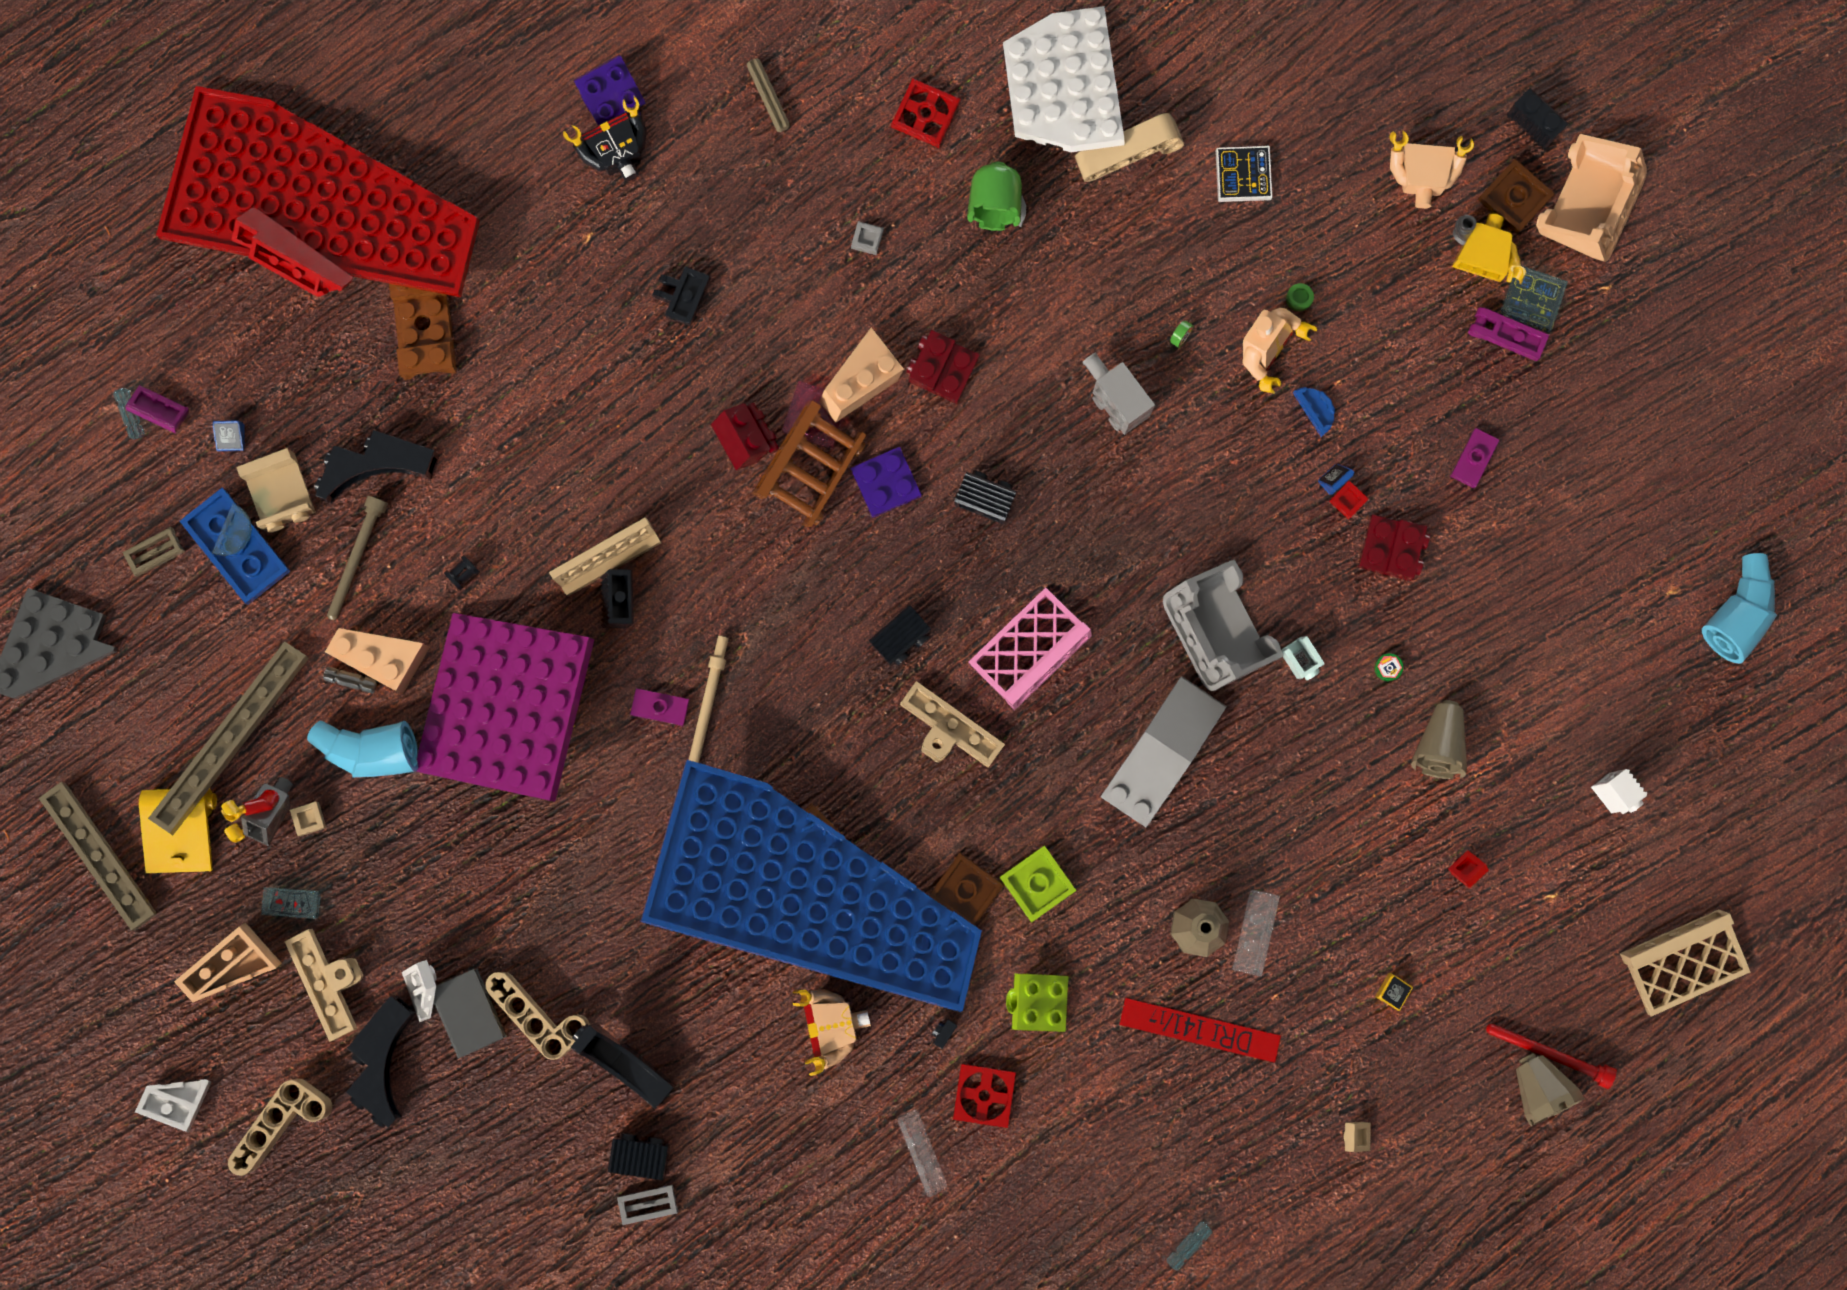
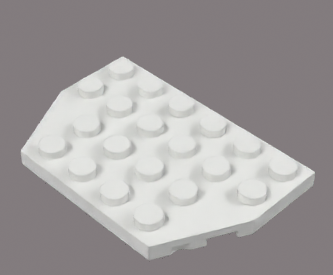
(1064, 82)

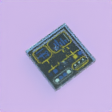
(1534, 300)

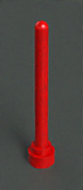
(1603, 1075)

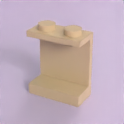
(277, 490)

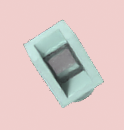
(1302, 658)

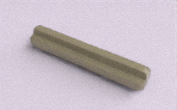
(768, 95)

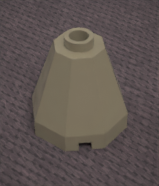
(1187, 929)
(1544, 1089)

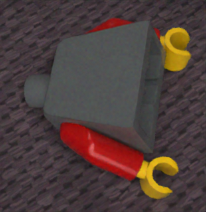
(261, 815)

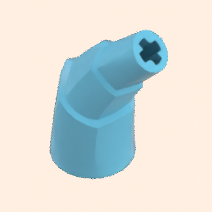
(1745, 616)
(368, 754)

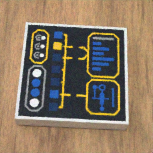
(1243, 173)

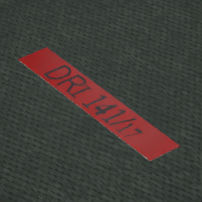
(1200, 1030)

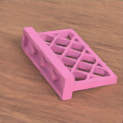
(1050, 660)

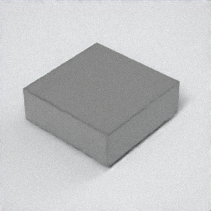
(867, 238)

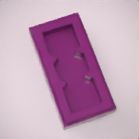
(157, 409)
(1474, 458)
(659, 707)

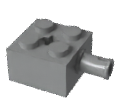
(1119, 395)

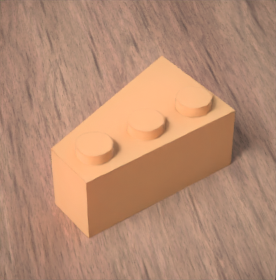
(862, 377)
(379, 657)
(229, 963)

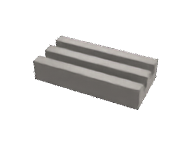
(651, 1215)

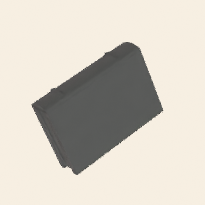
(468, 1013)

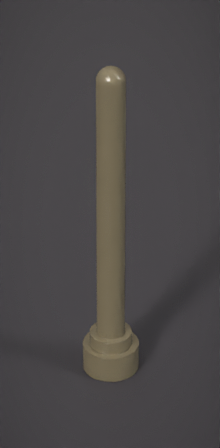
(374, 509)

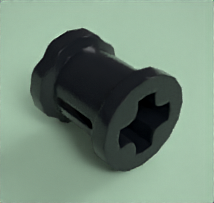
(454, 572)

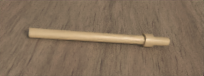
(716, 664)

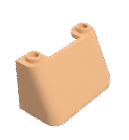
(1595, 196)

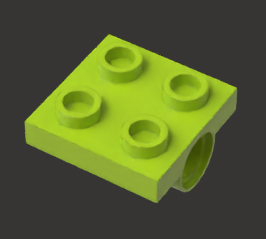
(1038, 1002)

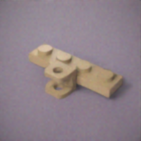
(949, 728)
(325, 982)

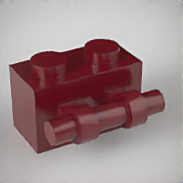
(744, 435)

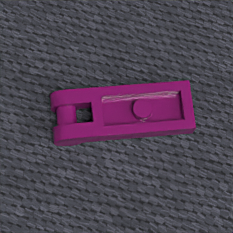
(1509, 334)

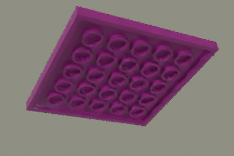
(504, 706)

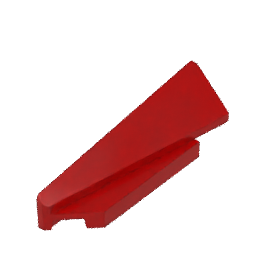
(287, 255)

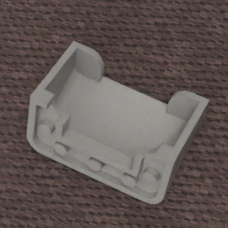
(1217, 627)

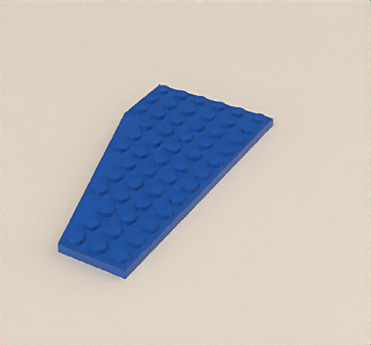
(790, 888)

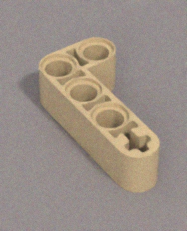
(1139, 142)
(531, 1011)
(274, 1129)

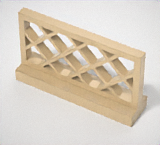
(606, 555)
(1679, 939)

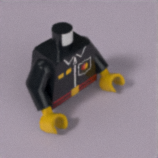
(614, 144)

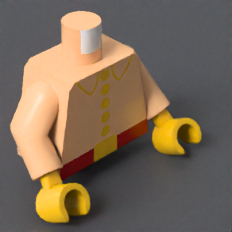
(1267, 340)
(830, 1026)

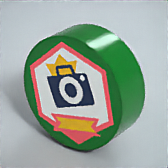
(1388, 667)

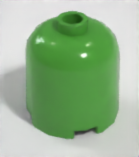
(995, 197)

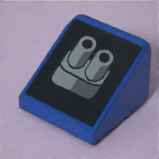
(229, 435)
(1335, 478)

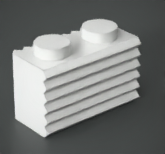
(1620, 792)

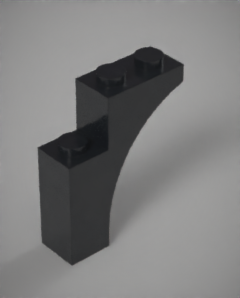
(381, 456)
(376, 1048)
(622, 1062)

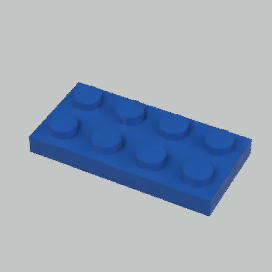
(250, 569)

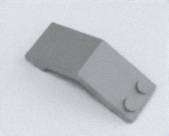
(1164, 751)

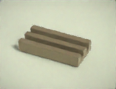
(170, 532)

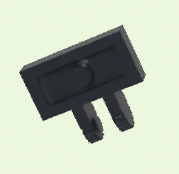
(687, 295)

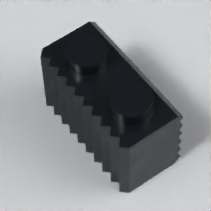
(1537, 119)
(985, 497)
(617, 598)
(901, 636)
(639, 1157)

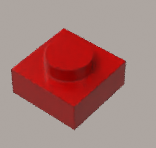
(1348, 500)
(1468, 869)

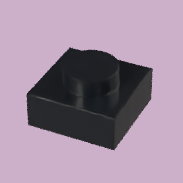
(943, 1032)

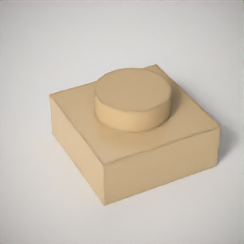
(308, 819)
(1357, 1136)

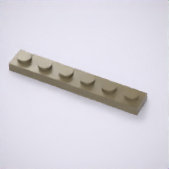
(98, 856)

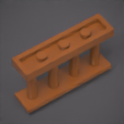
(782, 463)

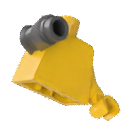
(1487, 249)

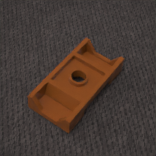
(422, 349)

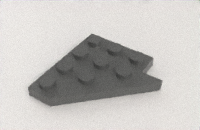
(49, 643)

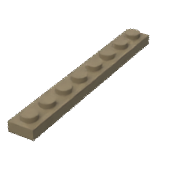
(228, 738)

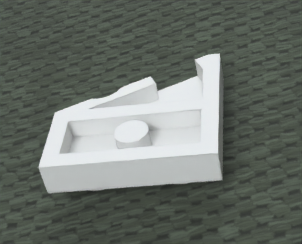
(421, 986)
(174, 1102)

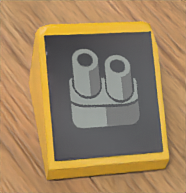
(1394, 991)

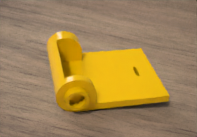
(189, 841)

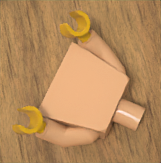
(1426, 168)

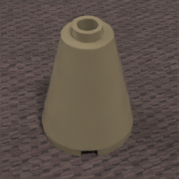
(1443, 743)

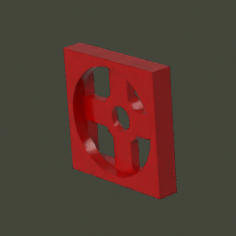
(933, 94)
(982, 1106)

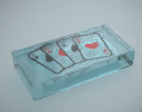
(290, 903)

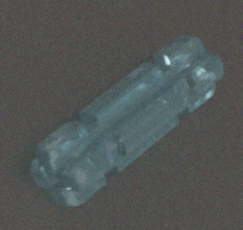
(130, 419)
(1189, 1246)

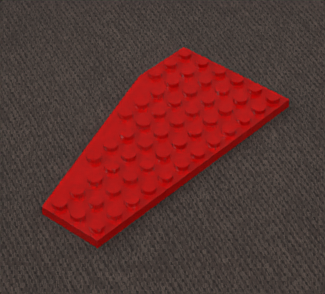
(317, 187)

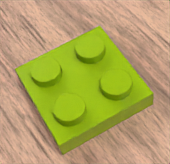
(1037, 884)

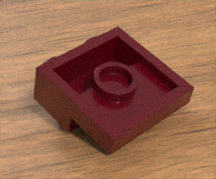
(942, 366)
(1394, 547)

